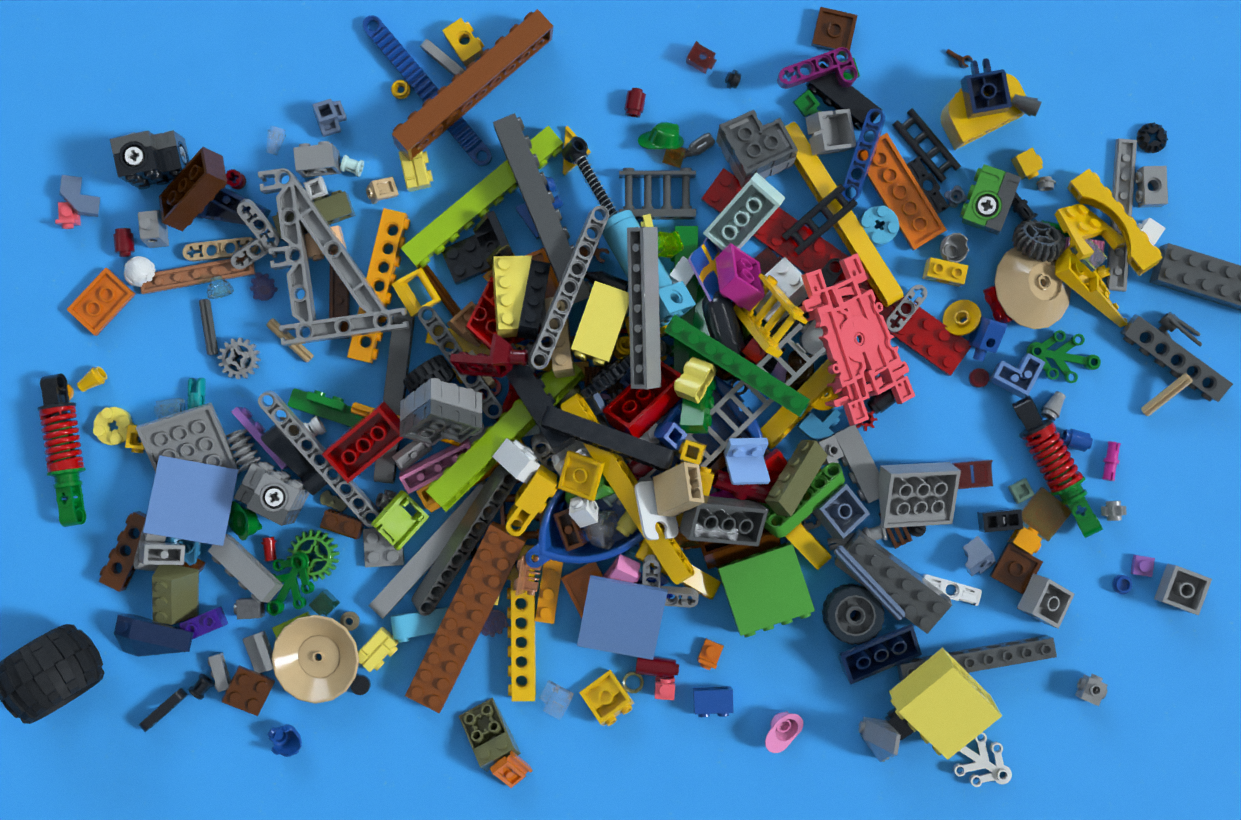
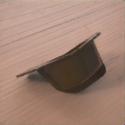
(795, 361)

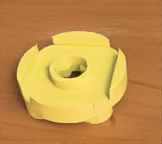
(102, 425)

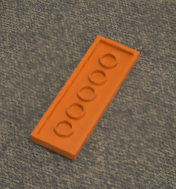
(902, 194)

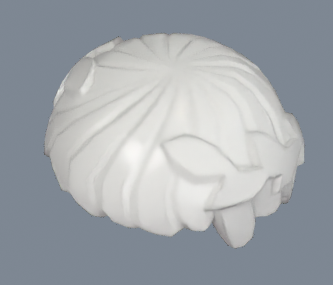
(139, 271)

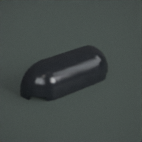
(723, 322)

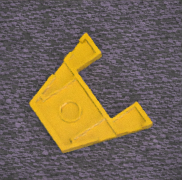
(1084, 224)

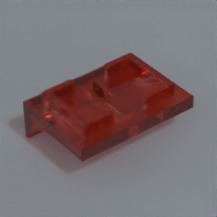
(982, 474)

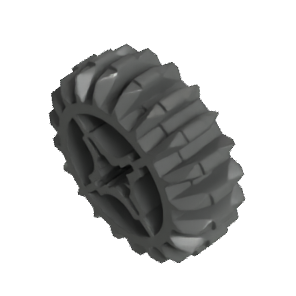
(1039, 240)

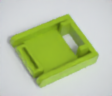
(396, 523)

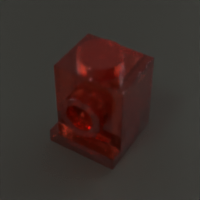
(694, 60)

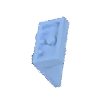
(746, 461)

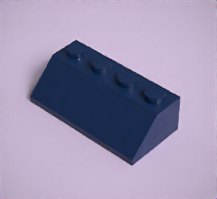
(880, 654)

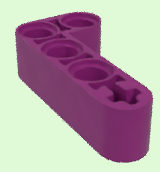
(816, 71)

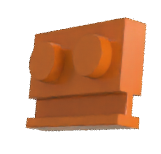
(510, 769)

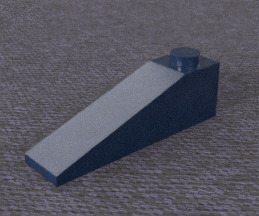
(144, 637)

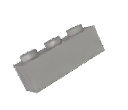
(219, 671)

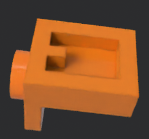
(709, 654)

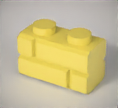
(416, 172)
(376, 649)

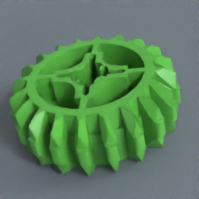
(316, 547)

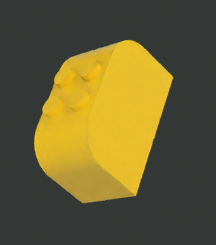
(963, 130)

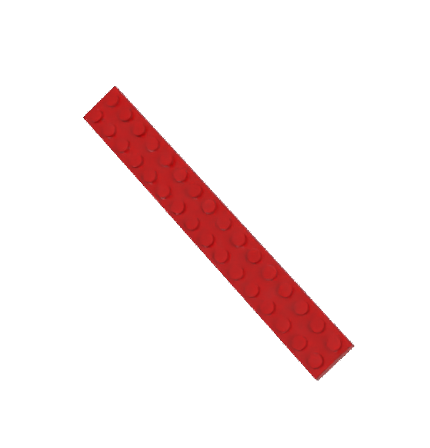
(921, 332)

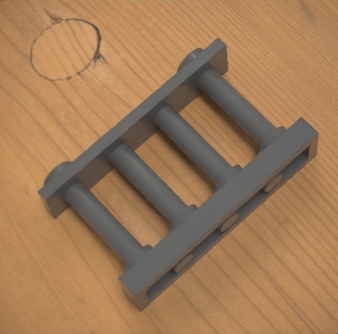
(666, 211)

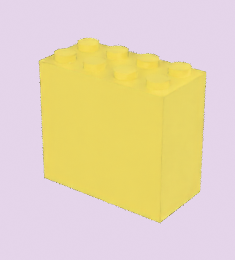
(601, 324)
(944, 704)

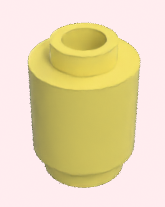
(626, 525)

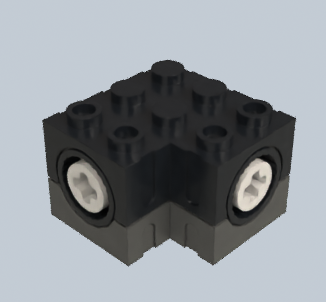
(149, 158)

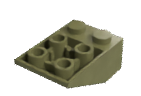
(488, 734)

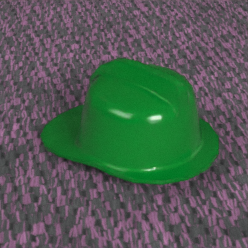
(663, 136)
(243, 521)

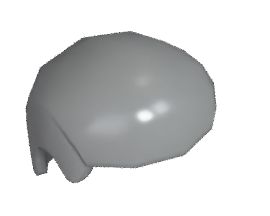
(954, 247)

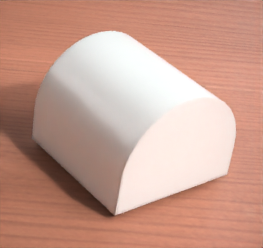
(316, 188)

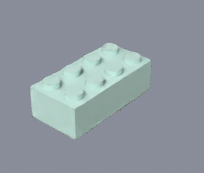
(744, 213)

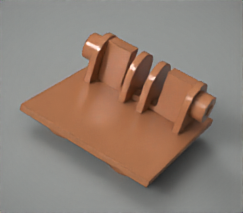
(522, 583)

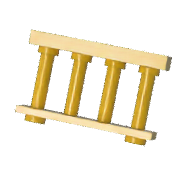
(753, 323)

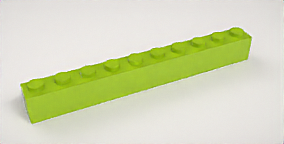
(476, 203)
(478, 459)

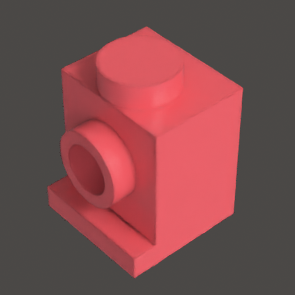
(664, 688)

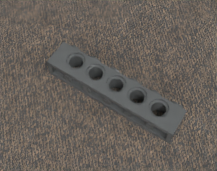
(1218, 384)

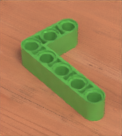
(829, 480)

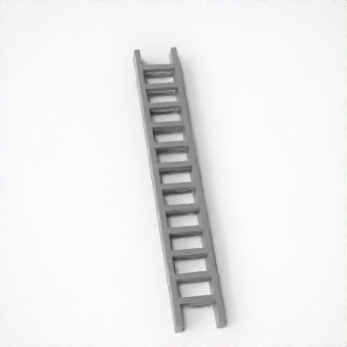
(738, 430)

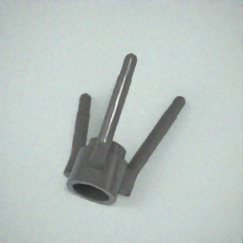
(1171, 322)

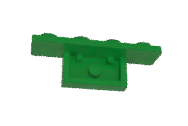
(324, 407)

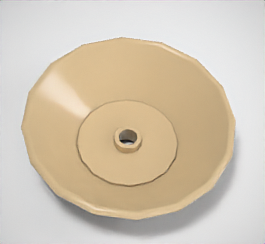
(1023, 295)
(301, 671)

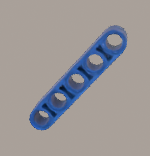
(861, 145)

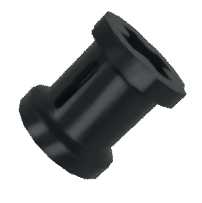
(201, 686)

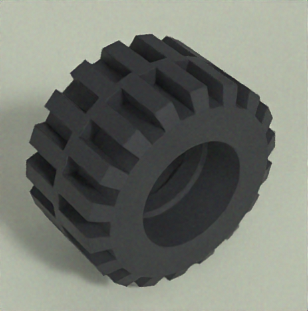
(433, 368)

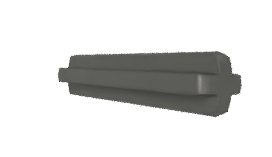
(208, 326)

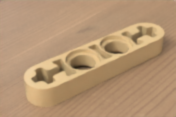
(220, 249)

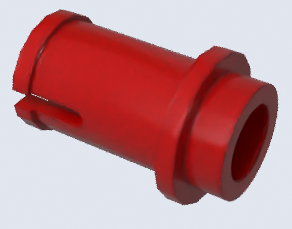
(269, 548)

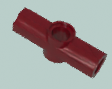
(752, 491)

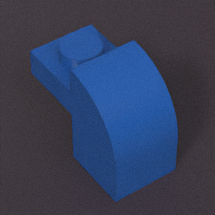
(669, 431)

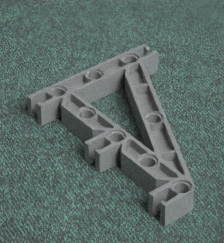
(295, 199)

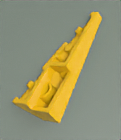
(1087, 285)

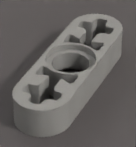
(440, 57)
(918, 300)

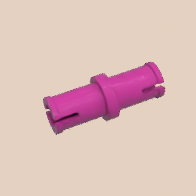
(1111, 461)

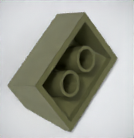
(175, 594)

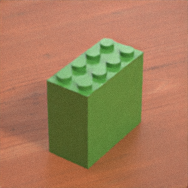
(765, 589)

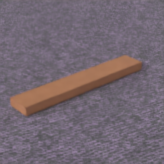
(195, 275)

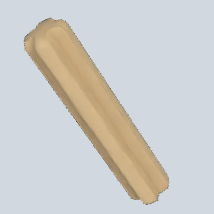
(299, 349)
(1167, 394)

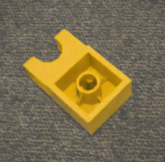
(531, 500)

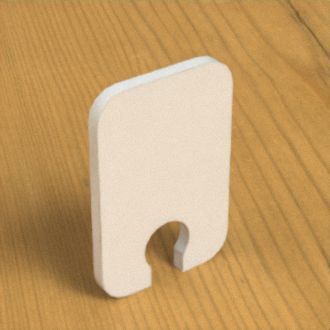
(648, 513)

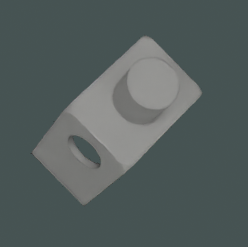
(152, 228)

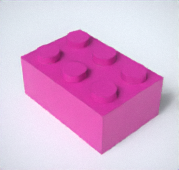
(739, 277)

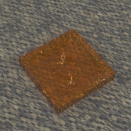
(1045, 514)

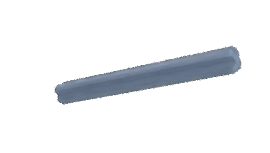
(869, 582)

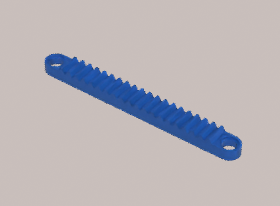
(423, 86)

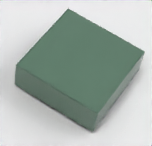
(1021, 490)

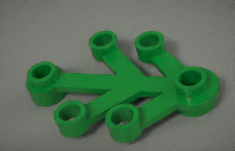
(1060, 356)
(290, 579)

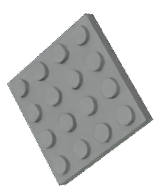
(188, 436)

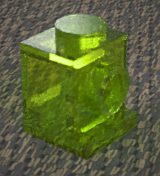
(669, 244)

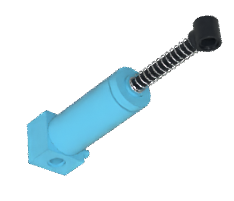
(672, 297)

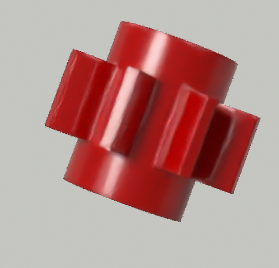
(870, 421)

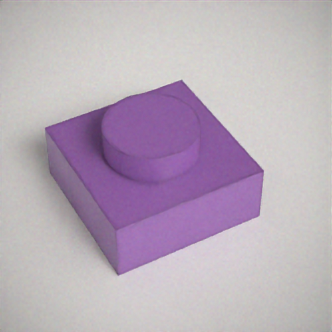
(1142, 565)

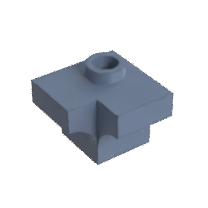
(328, 115)
(979, 556)

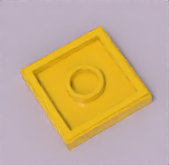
(581, 475)

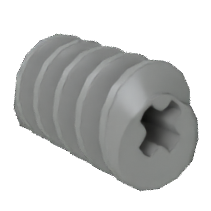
(243, 449)

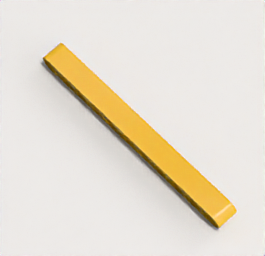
(848, 227)
(623, 484)

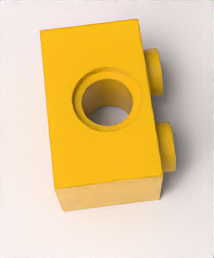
(458, 31)
(945, 272)

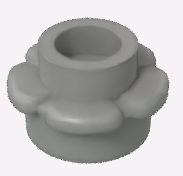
(1046, 183)

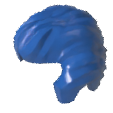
(285, 740)

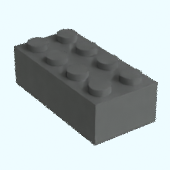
(725, 521)

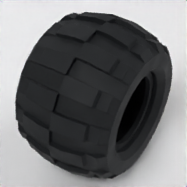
(49, 673)

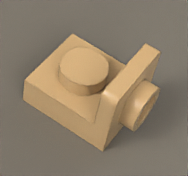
(381, 189)

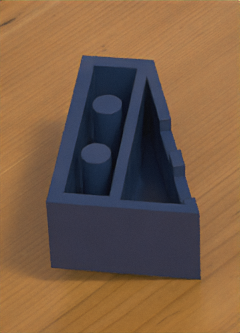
(225, 206)

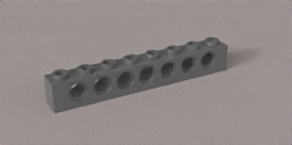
(993, 655)

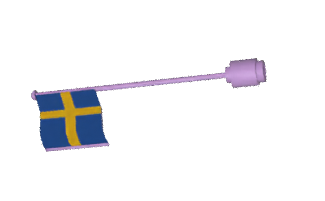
(705, 269)

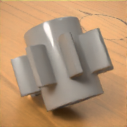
(1113, 510)

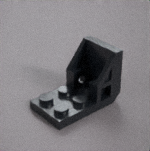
(475, 254)

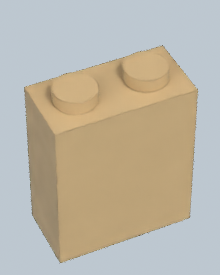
(678, 489)

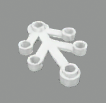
(982, 761)

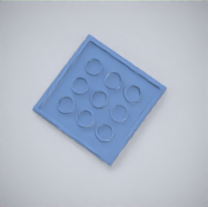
(190, 501)
(622, 617)

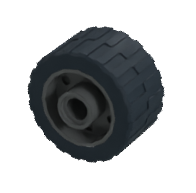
(863, 625)

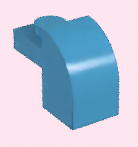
(817, 429)

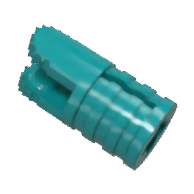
(196, 392)

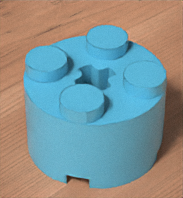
(887, 220)

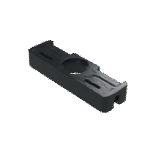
(934, 195)

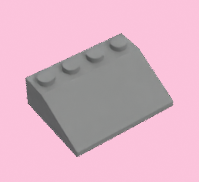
(917, 494)

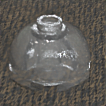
(601, 533)

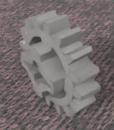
(242, 366)

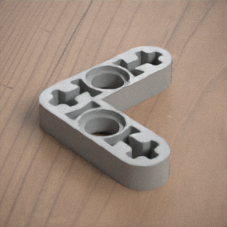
(260, 240)
(656, 573)

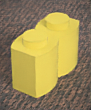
(694, 380)

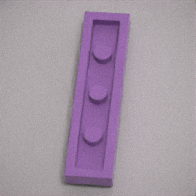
(256, 431)

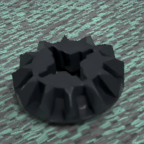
(1143, 138)

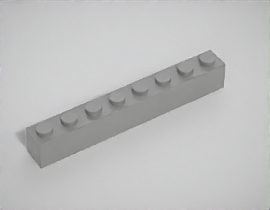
(644, 307)

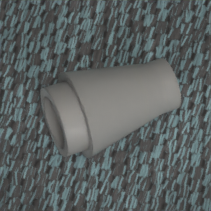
(1053, 407)

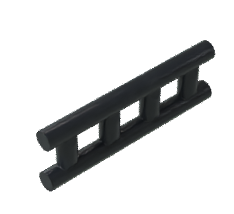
(938, 146)
(831, 219)

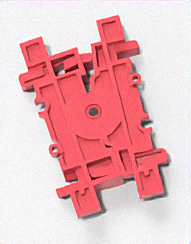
(852, 360)

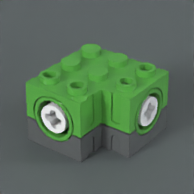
(990, 199)

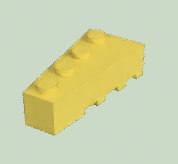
(509, 285)

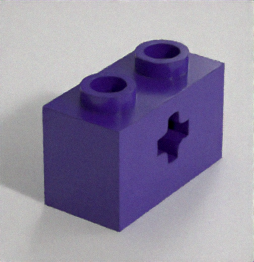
(205, 622)

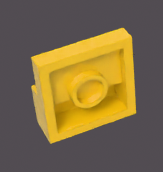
(607, 698)

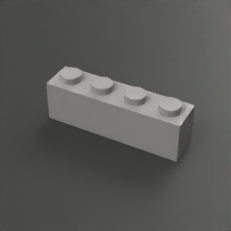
(859, 462)
(246, 569)

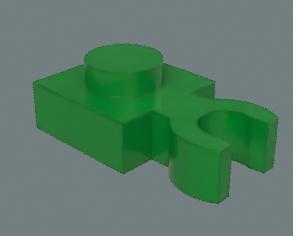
(807, 103)

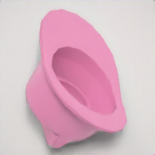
(783, 730)

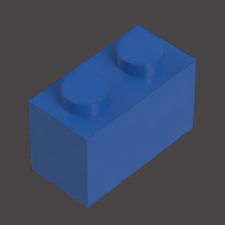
(713, 701)

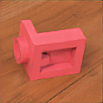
(67, 216)

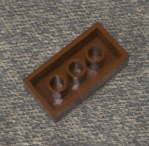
(192, 189)

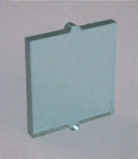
(1095, 259)

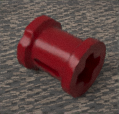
(240, 182)

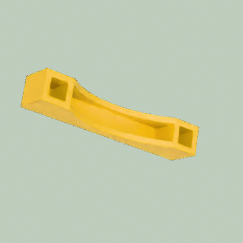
(1090, 191)

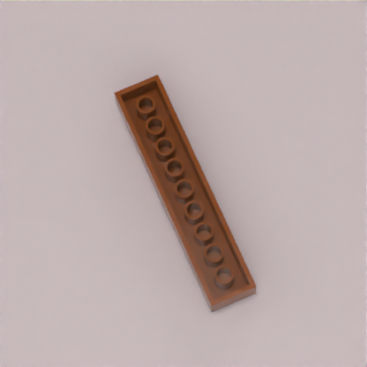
(472, 85)
(465, 617)

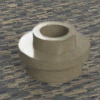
(353, 616)

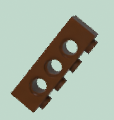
(109, 573)

